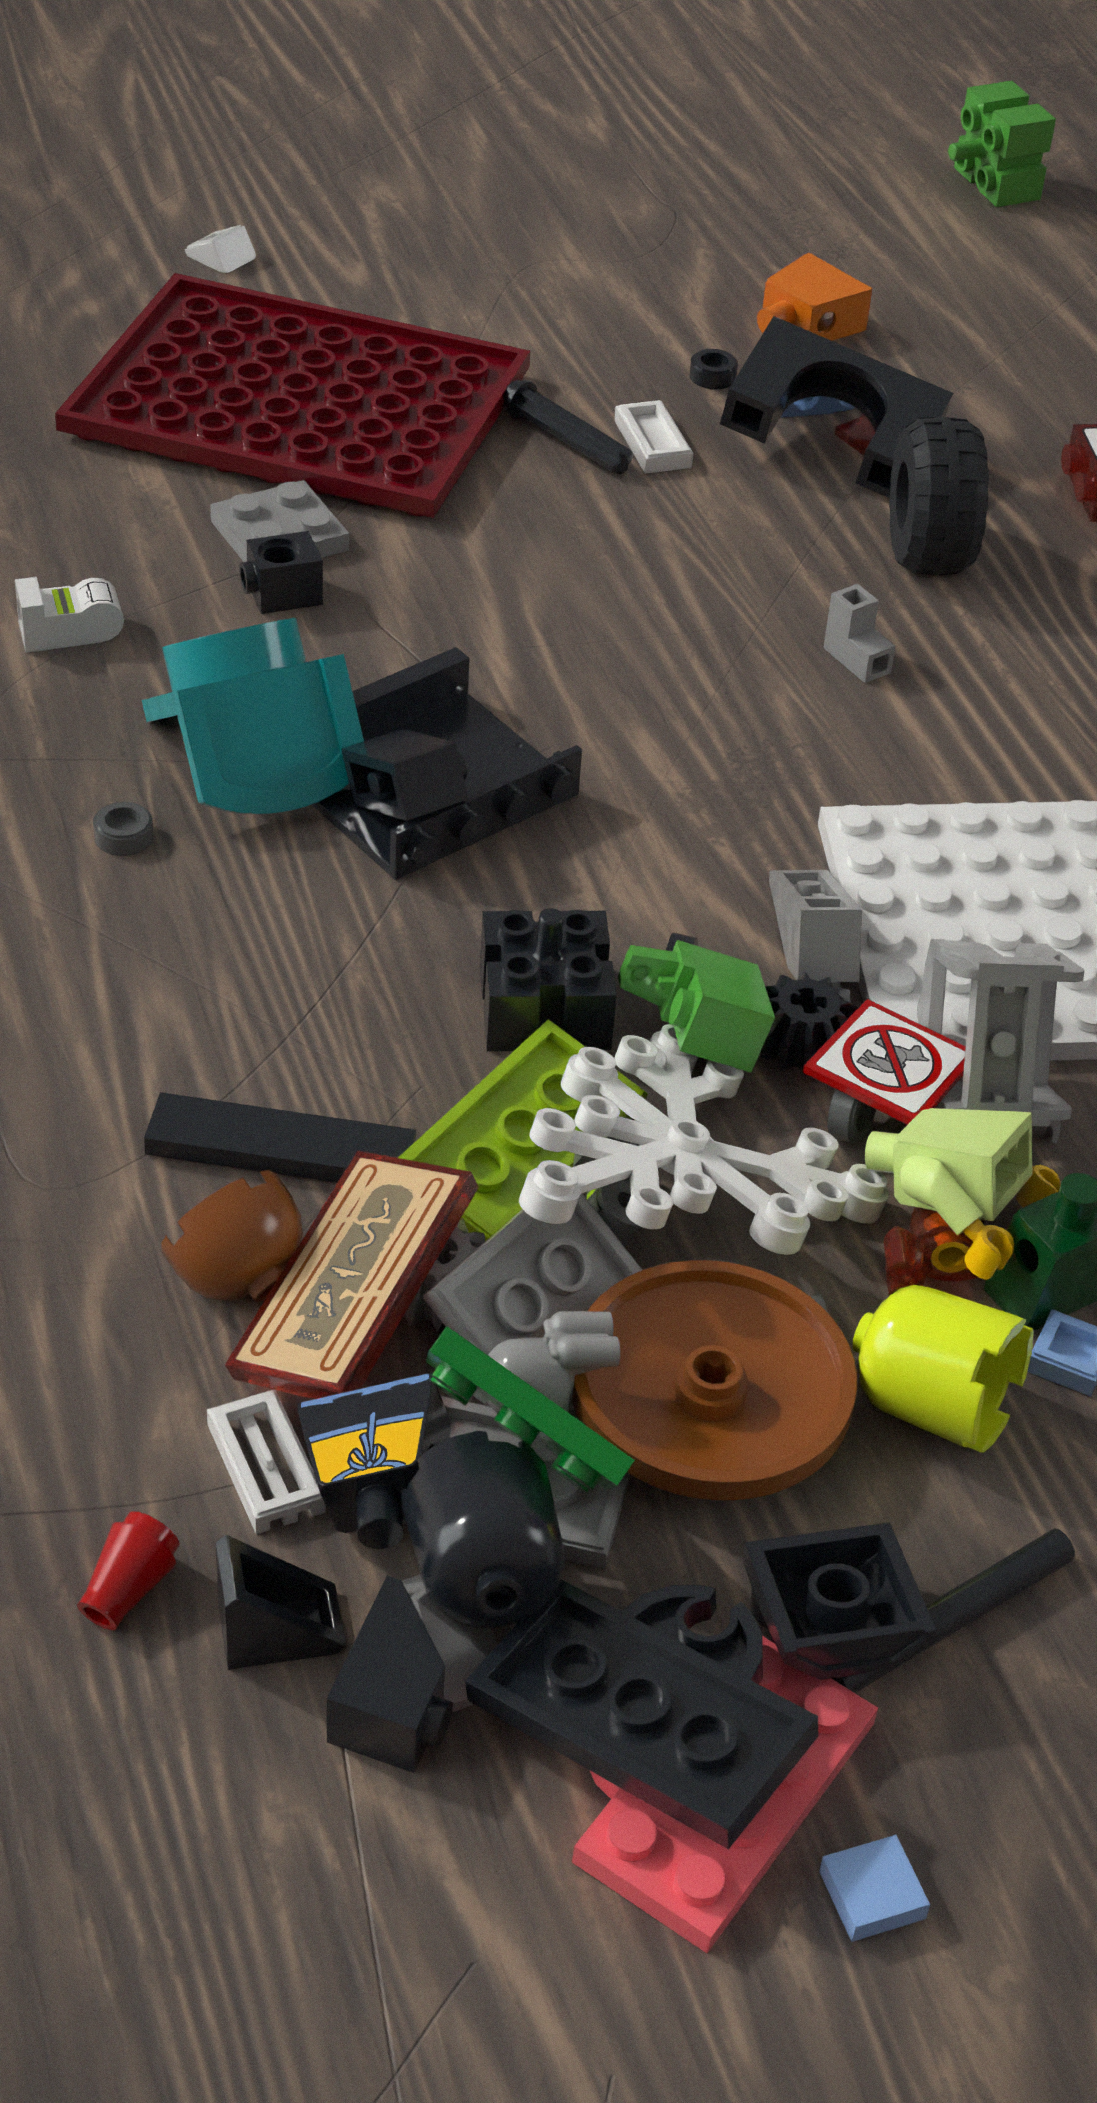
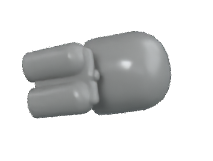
(571, 1346)

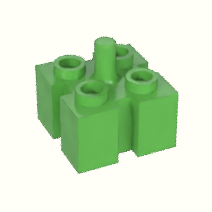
(1003, 143)

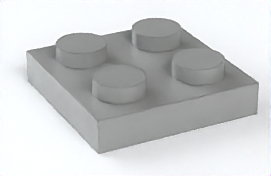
(279, 511)

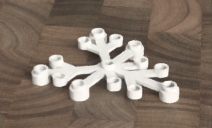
(684, 1150)

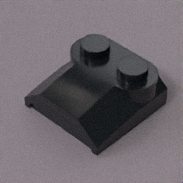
(838, 1600)

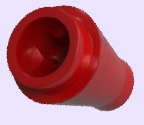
(129, 1567)

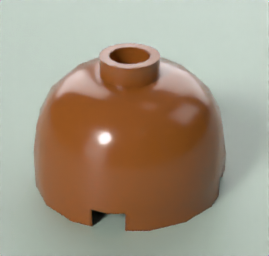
(237, 1240)

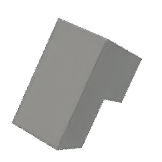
(853, 635)

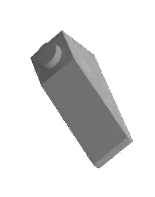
(817, 925)

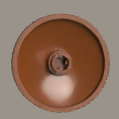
(720, 1380)

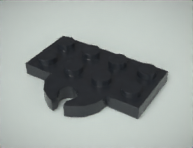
(651, 1702)

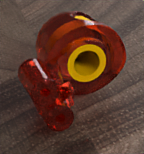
(925, 1251)

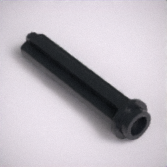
(524, 400)

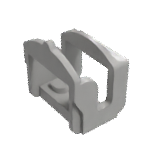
(1006, 1025)

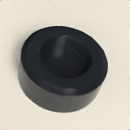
(713, 369)

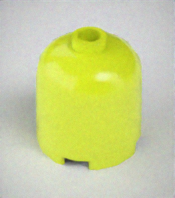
(942, 1363)

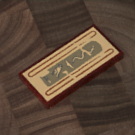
(352, 1276)

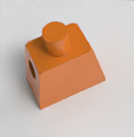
(816, 299)

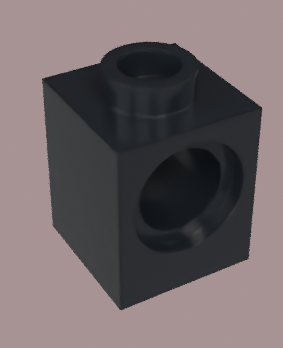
(283, 572)

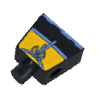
(369, 1450)

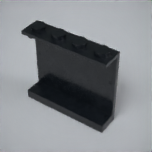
(504, 775)

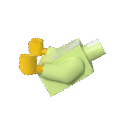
(966, 1171)

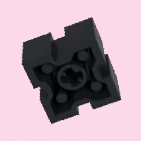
(546, 972)

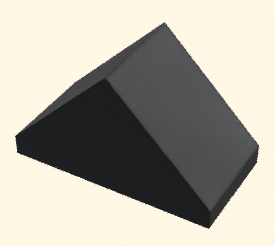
(273, 1608)

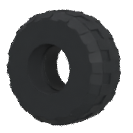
(938, 495)

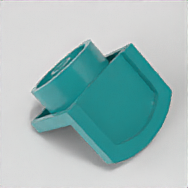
(259, 718)

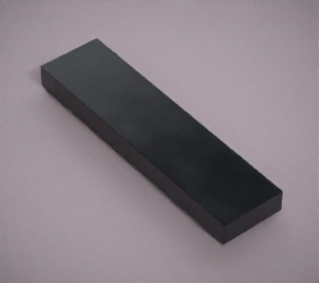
(265, 1137)

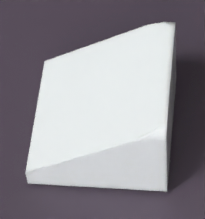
(223, 249)

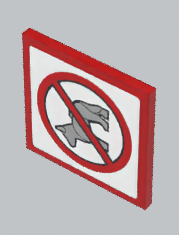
(889, 1062)

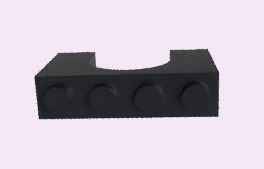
(801, 364)

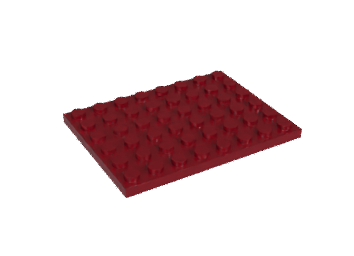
(297, 394)

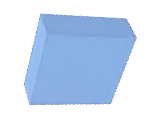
(1066, 1353)
(874, 1888)

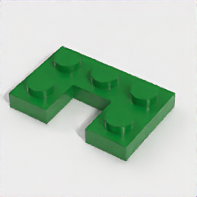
(526, 1413)

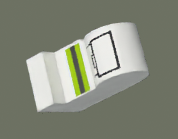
(67, 614)

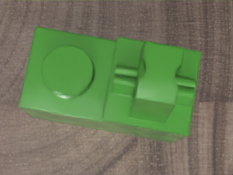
(708, 998)

